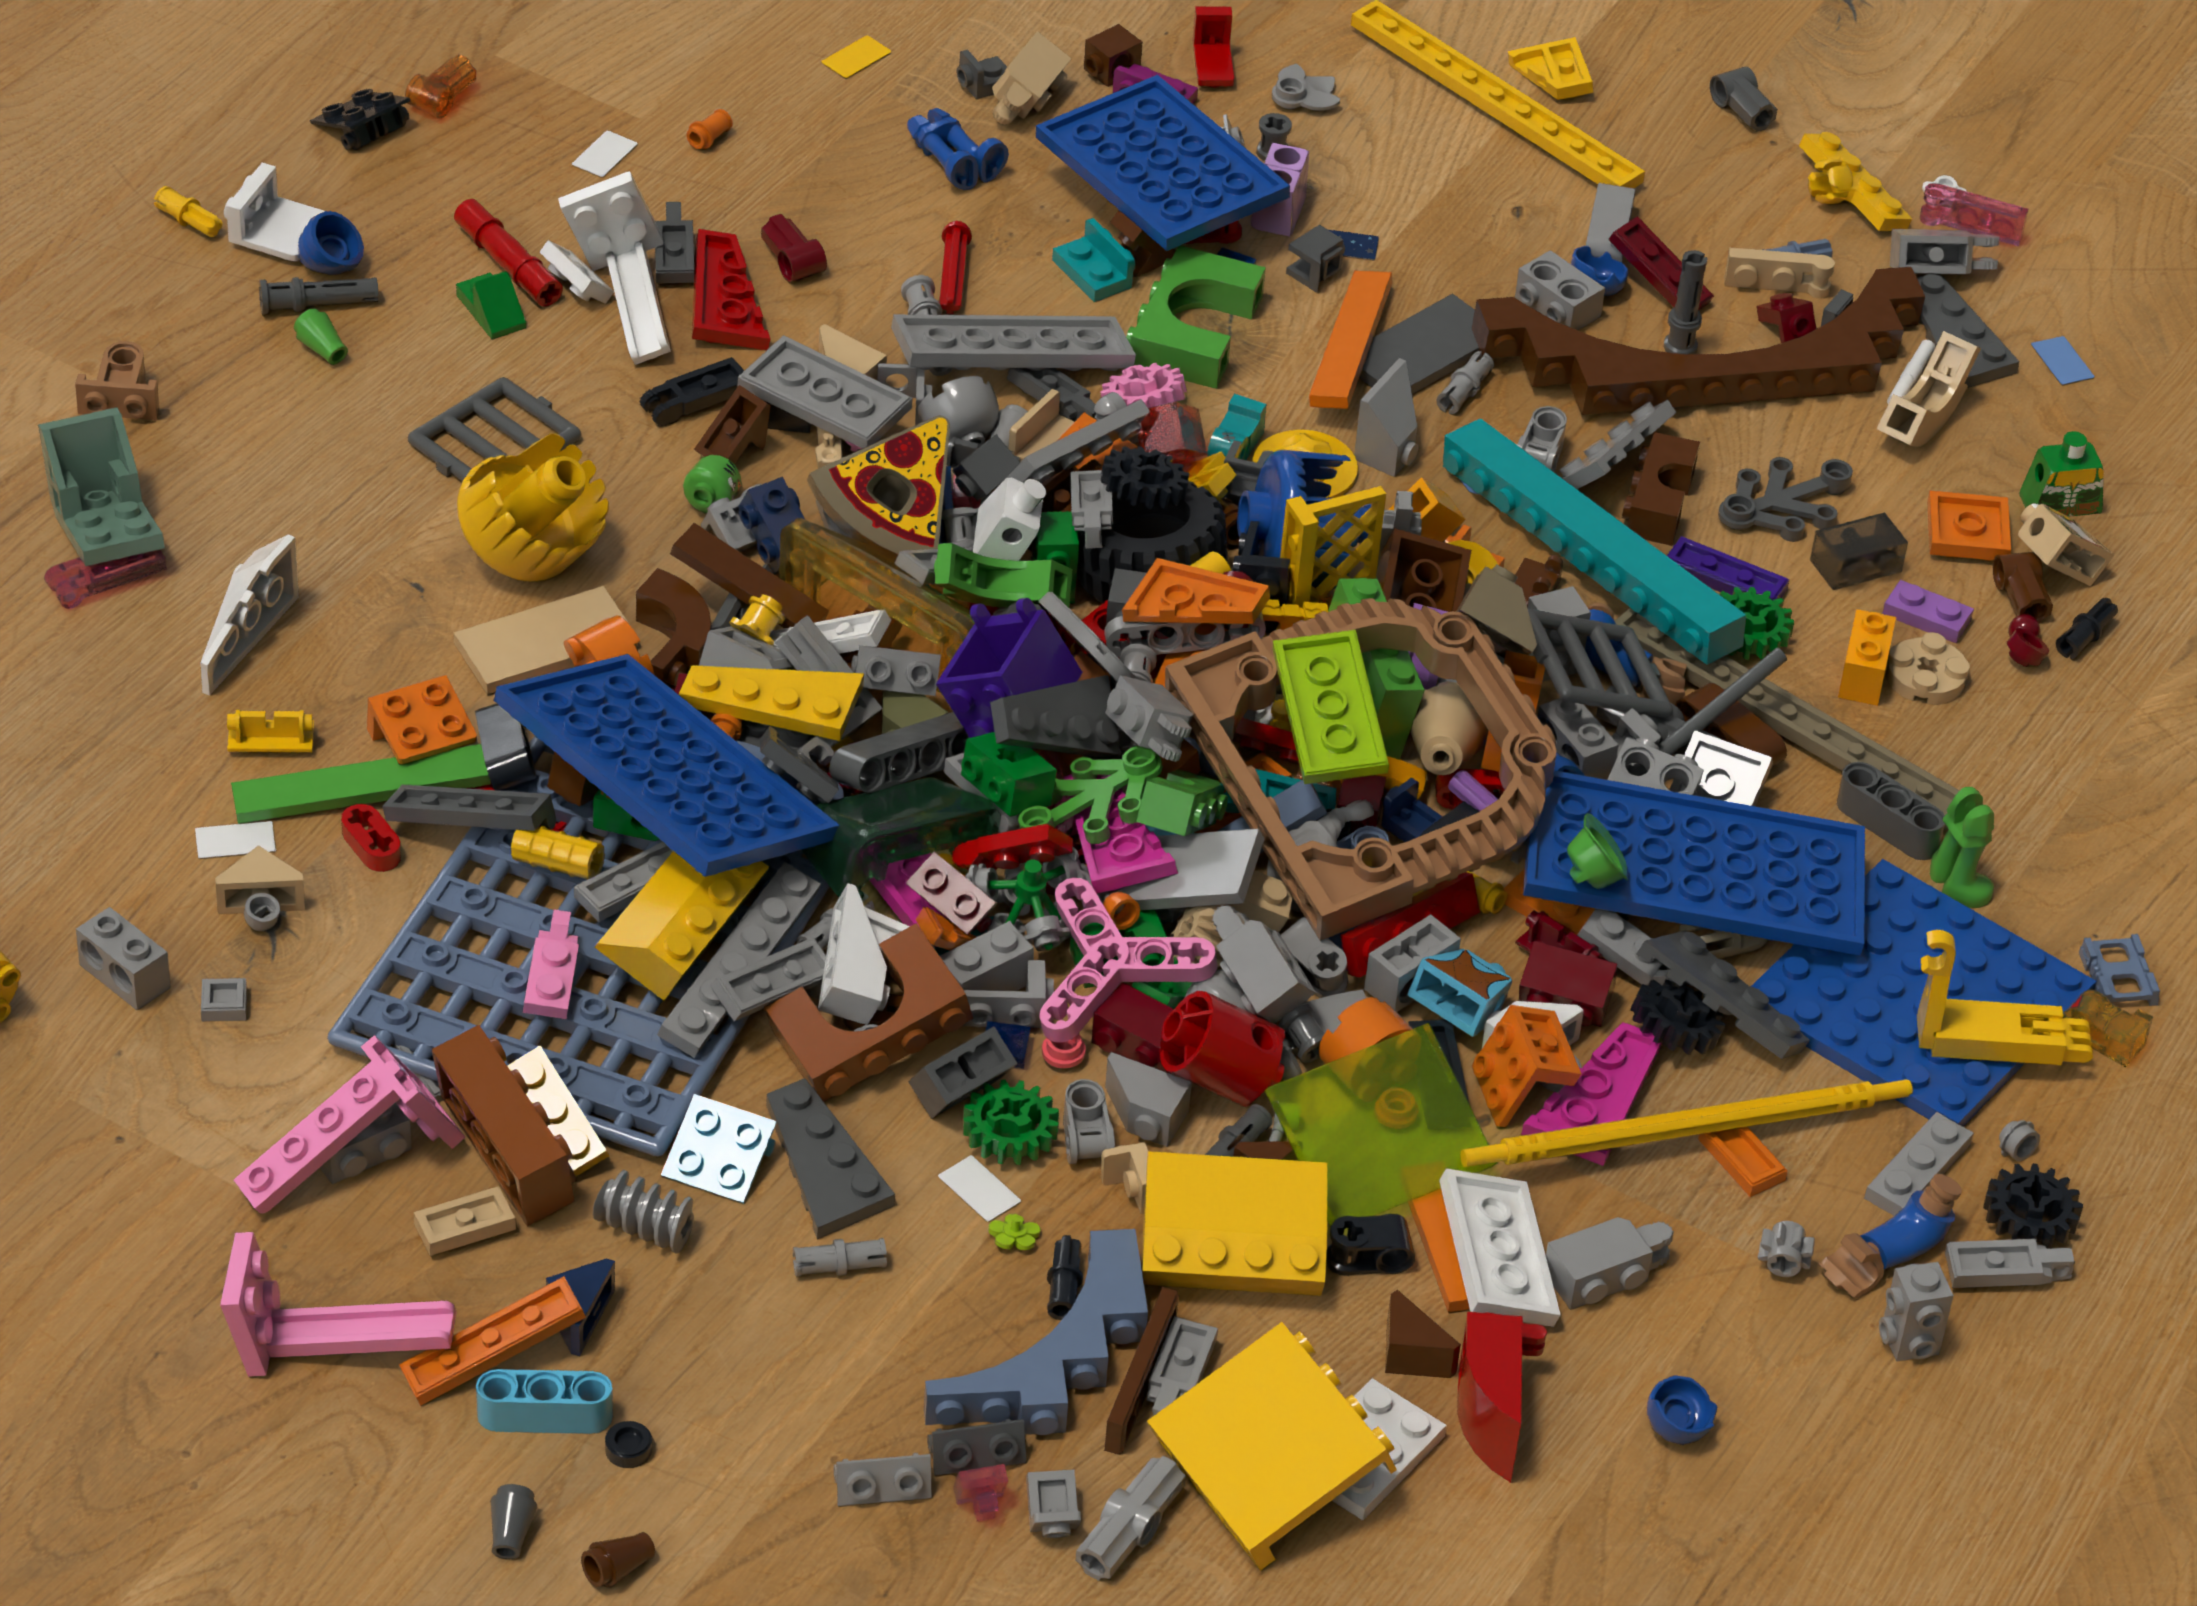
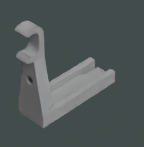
(811, 651)

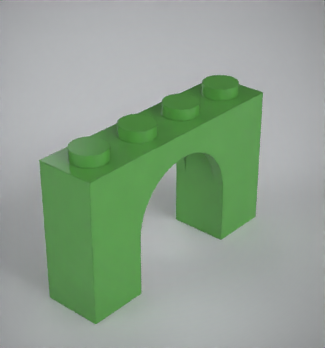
(1192, 282)
(1390, 673)

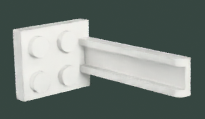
(616, 232)

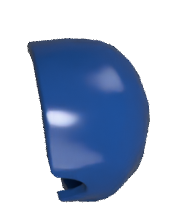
(1603, 269)
(1680, 1410)

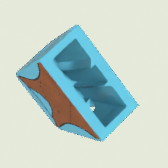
(1461, 988)

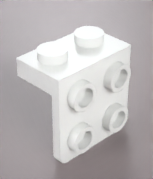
(263, 219)

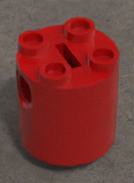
(1222, 1048)

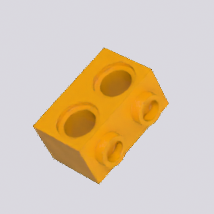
(1867, 657)

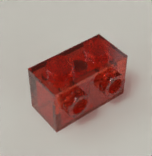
(1174, 431)

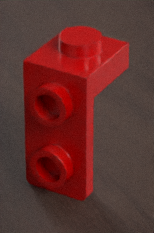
(1212, 46)

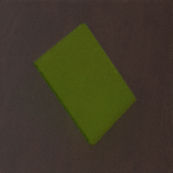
(1380, 1122)

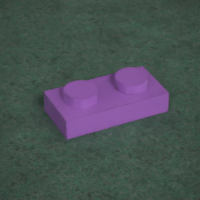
(1928, 611)

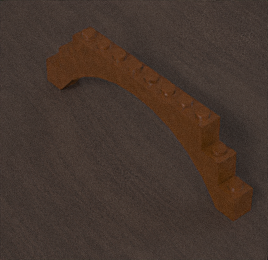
(1622, 378)

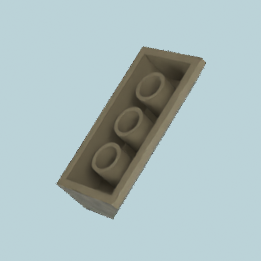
(1500, 610)

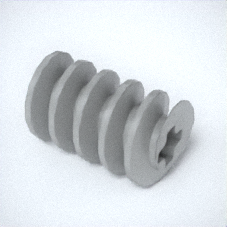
(645, 1212)

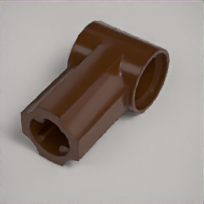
(2022, 579)

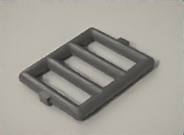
(479, 403)
(1594, 693)

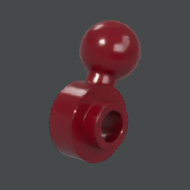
(2024, 641)

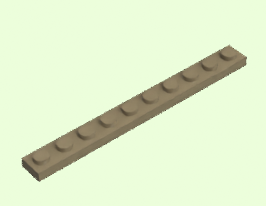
(1794, 717)

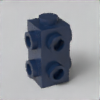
(766, 512)

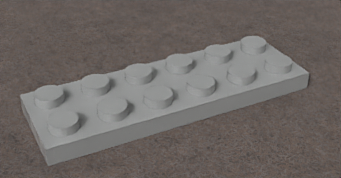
(1012, 342)

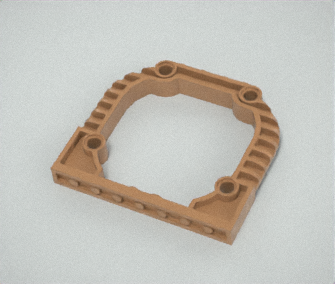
(1337, 884)

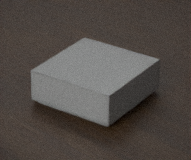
(224, 999)

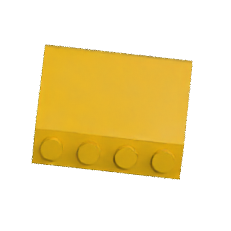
(1235, 1223)

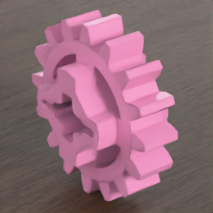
(1152, 384)

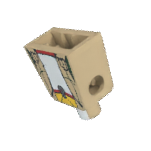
(2049, 533)

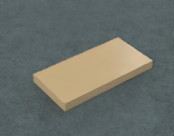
(531, 640)

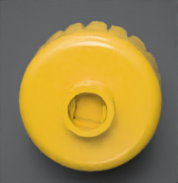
(532, 509)

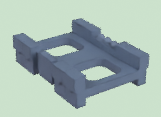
(2106, 971)

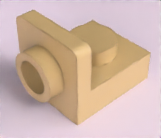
(1129, 1166)

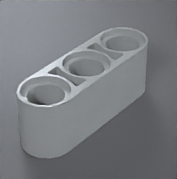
(1610, 211)

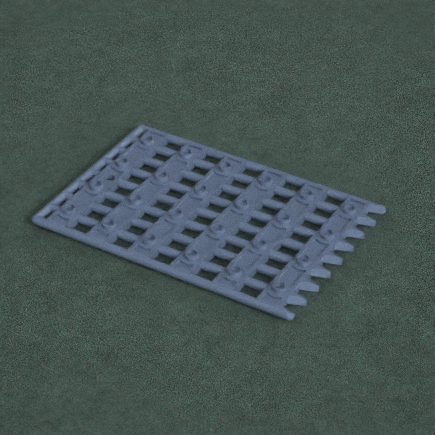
(504, 986)

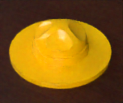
(1320, 443)

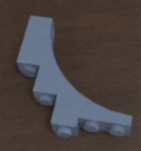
(1071, 1356)

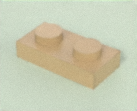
(464, 1220)

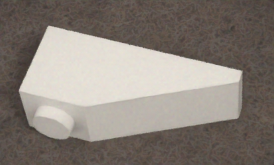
(853, 963)

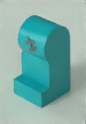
(1242, 423)

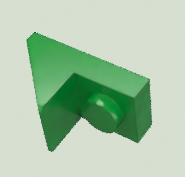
(492, 303)

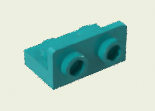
(1096, 262)

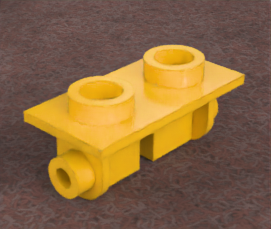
(286, 733)

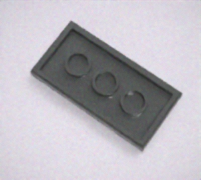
(1429, 342)

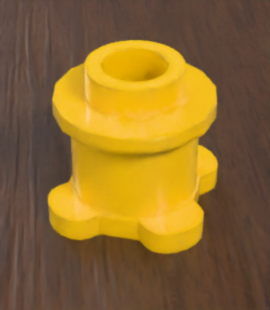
(760, 618)

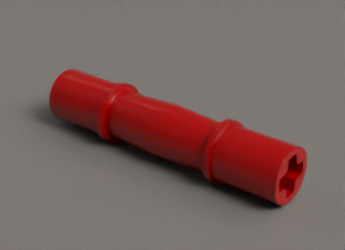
(508, 252)

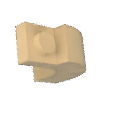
(1934, 397)

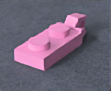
(552, 969)

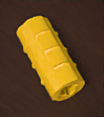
(558, 852)

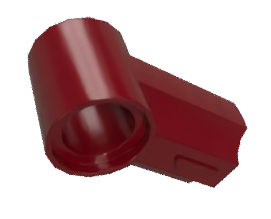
(795, 254)

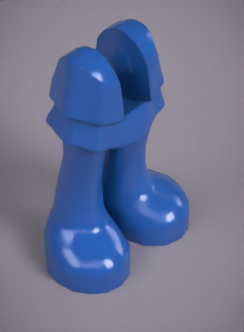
(969, 161)

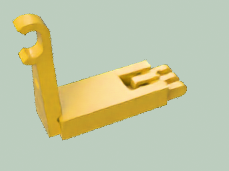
(1992, 1028)

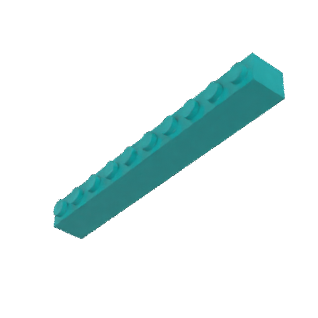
(1594, 541)

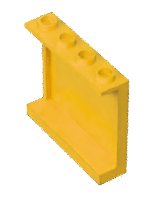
(1270, 1440)

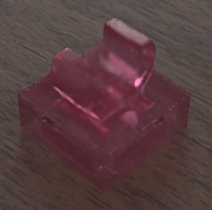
(982, 1488)

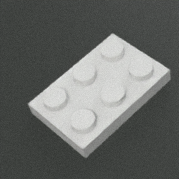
(1410, 1432)

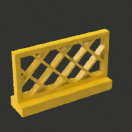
(1304, 537)

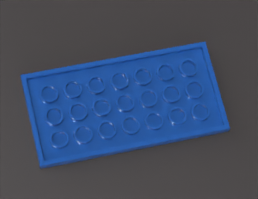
(666, 764)
(1707, 863)

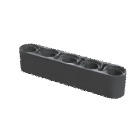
(899, 754)

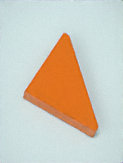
(940, 930)

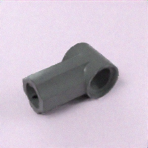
(1741, 92)

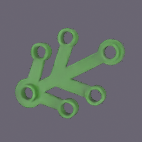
(1134, 769)

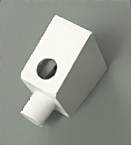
(1012, 509)

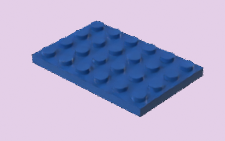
(1162, 162)

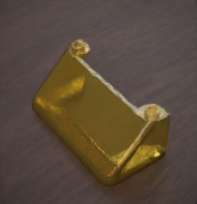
(817, 554)

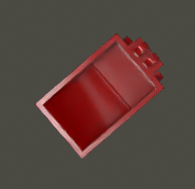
(1492, 1384)

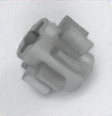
(1786, 1248)

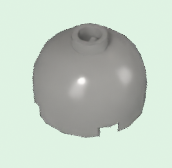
(967, 405)

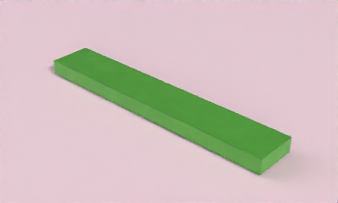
(355, 784)

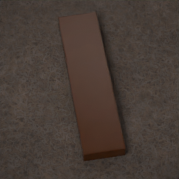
(742, 575)
(1137, 1378)

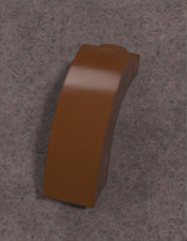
(680, 614)

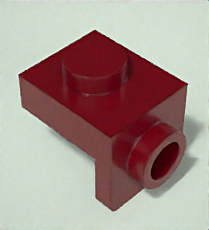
(1792, 315)

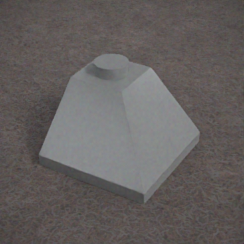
(1388, 423)

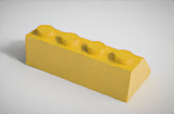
(675, 921)

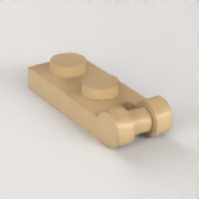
(1779, 271)

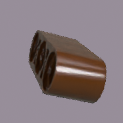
(1736, 724)

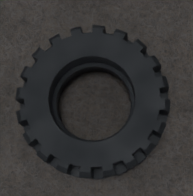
(1144, 534)

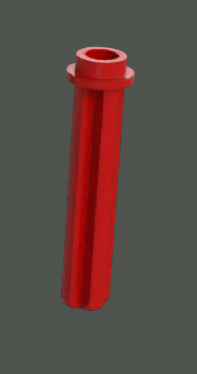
(956, 238)

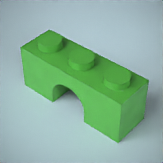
(1182, 802)

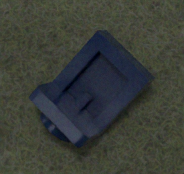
(1405, 814)

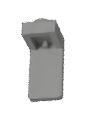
(1013, 1006)

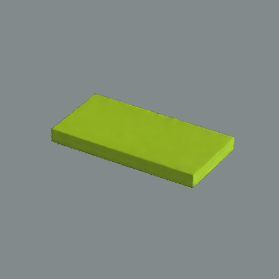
(1330, 707)

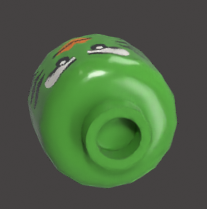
(711, 480)

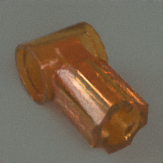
(438, 90)

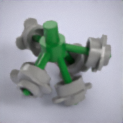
(1028, 888)

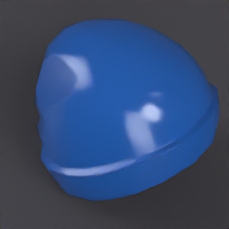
(330, 244)

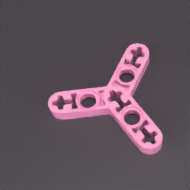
(1126, 969)

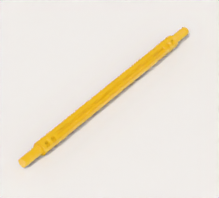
(1685, 1123)

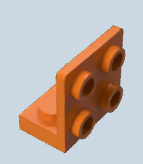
(420, 720)
(1522, 1050)

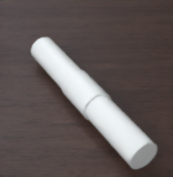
(1913, 369)

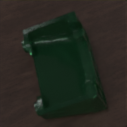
(898, 826)

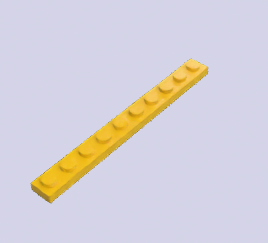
(1496, 96)

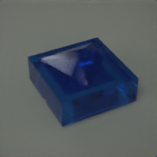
(1016, 1039)

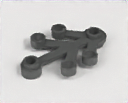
(1742, 512)

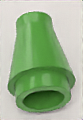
(319, 334)

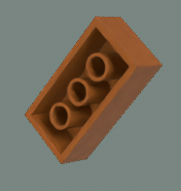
(505, 1124)

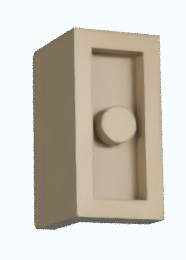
(1038, 426)

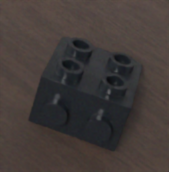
(1263, 569)

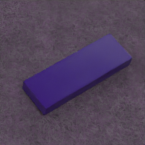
(1724, 571)

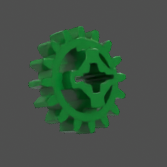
(1766, 622)
(1010, 1122)

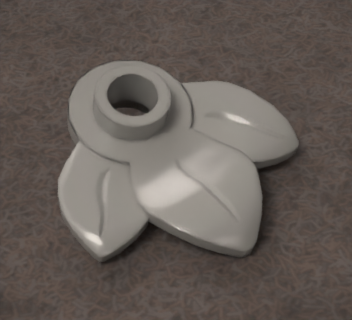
(1298, 90)

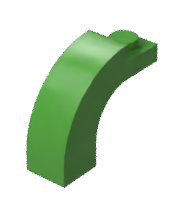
(998, 581)

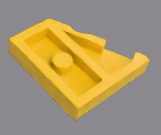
(1554, 67)

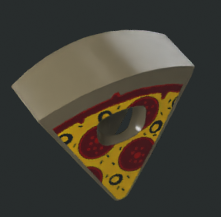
(890, 489)

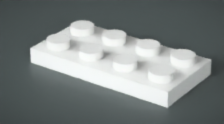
(1499, 1246)

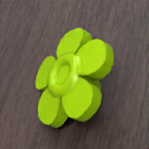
(1014, 1232)

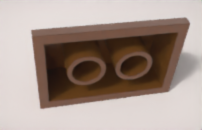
(1423, 571)

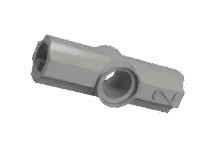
(1130, 1518)

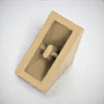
(259, 873)

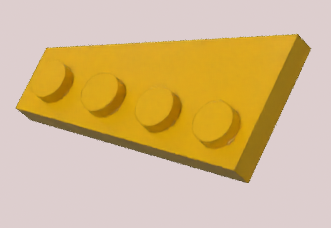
(786, 699)

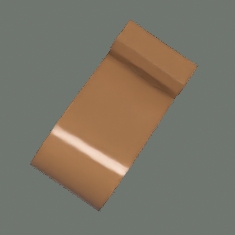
(119, 385)

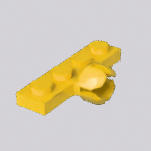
(1848, 180)

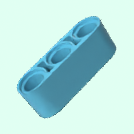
(544, 1401)

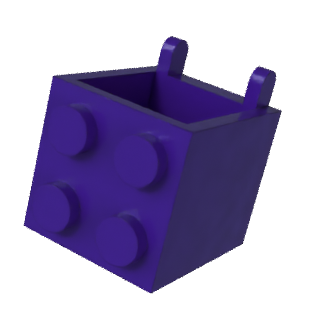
(1004, 659)

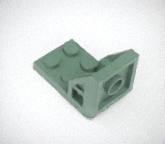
(97, 487)

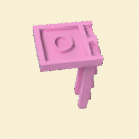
(341, 1120)
(266, 1331)

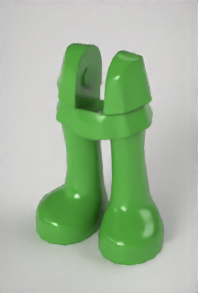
(1957, 858)

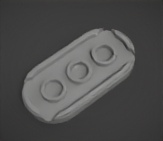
(1084, 637)

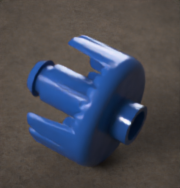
(1288, 476)

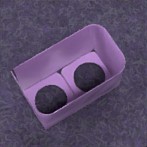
(1292, 167)

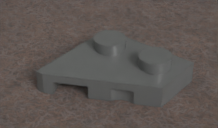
(782, 758)

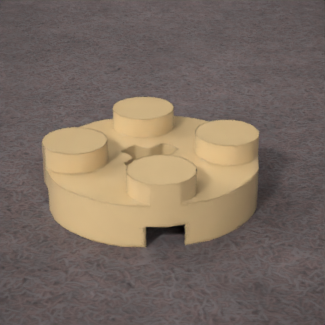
(1932, 653)

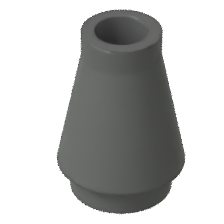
(511, 1517)

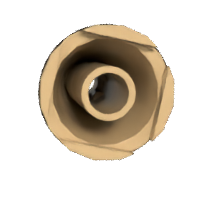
(1447, 729)

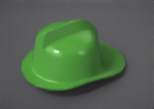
(1596, 855)

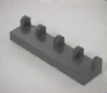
(470, 807)

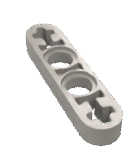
(1183, 639)

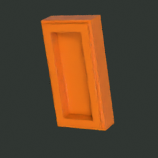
(1745, 1159)

